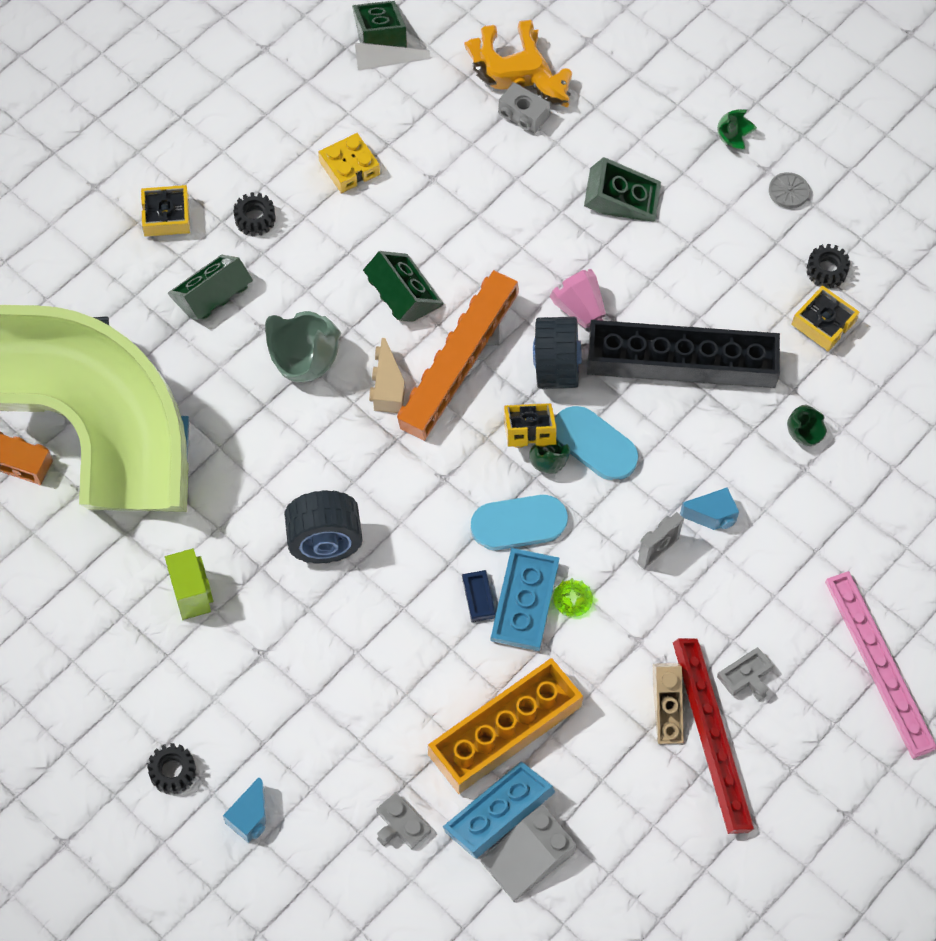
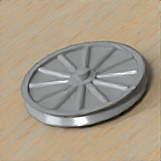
(788, 190)

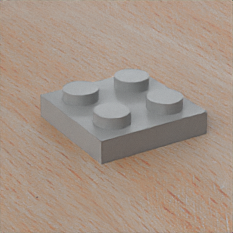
(660, 540)

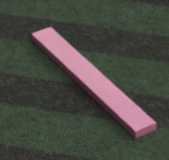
(881, 665)

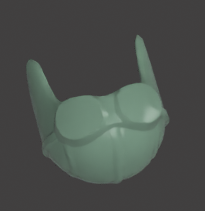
(302, 345)

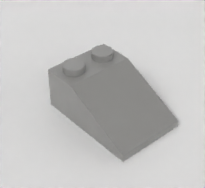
(529, 853)

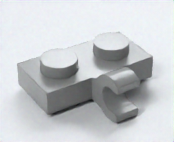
(746, 673)
(401, 822)

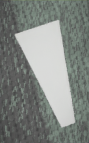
(375, 56)

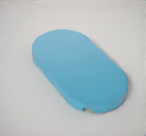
(596, 443)
(519, 522)

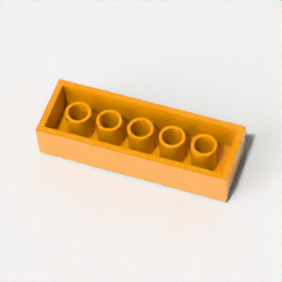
(505, 725)

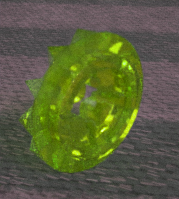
(564, 603)

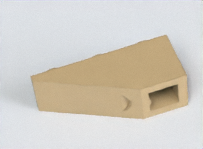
(389, 384)
(668, 702)

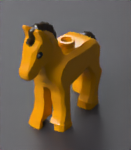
(523, 68)

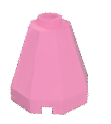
(580, 298)

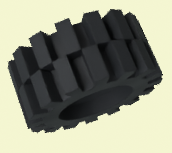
(254, 203)
(830, 255)
(167, 754)

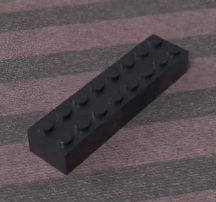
(683, 354)

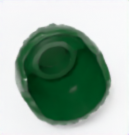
(806, 425)
(549, 458)

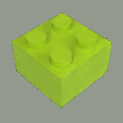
(189, 583)

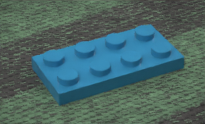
(525, 599)
(498, 809)

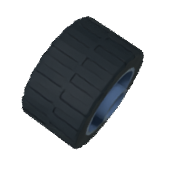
(557, 352)
(323, 527)

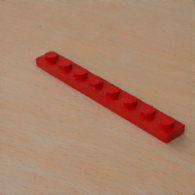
(713, 736)

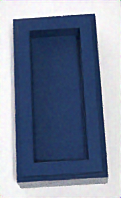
(478, 596)

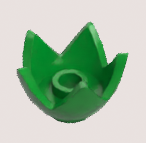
(734, 127)

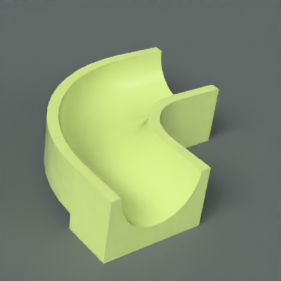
(110, 395)

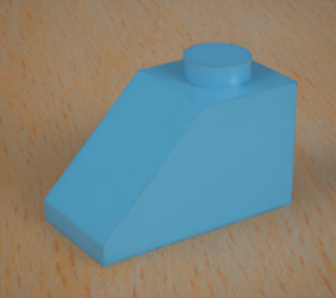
(712, 510)
(248, 813)

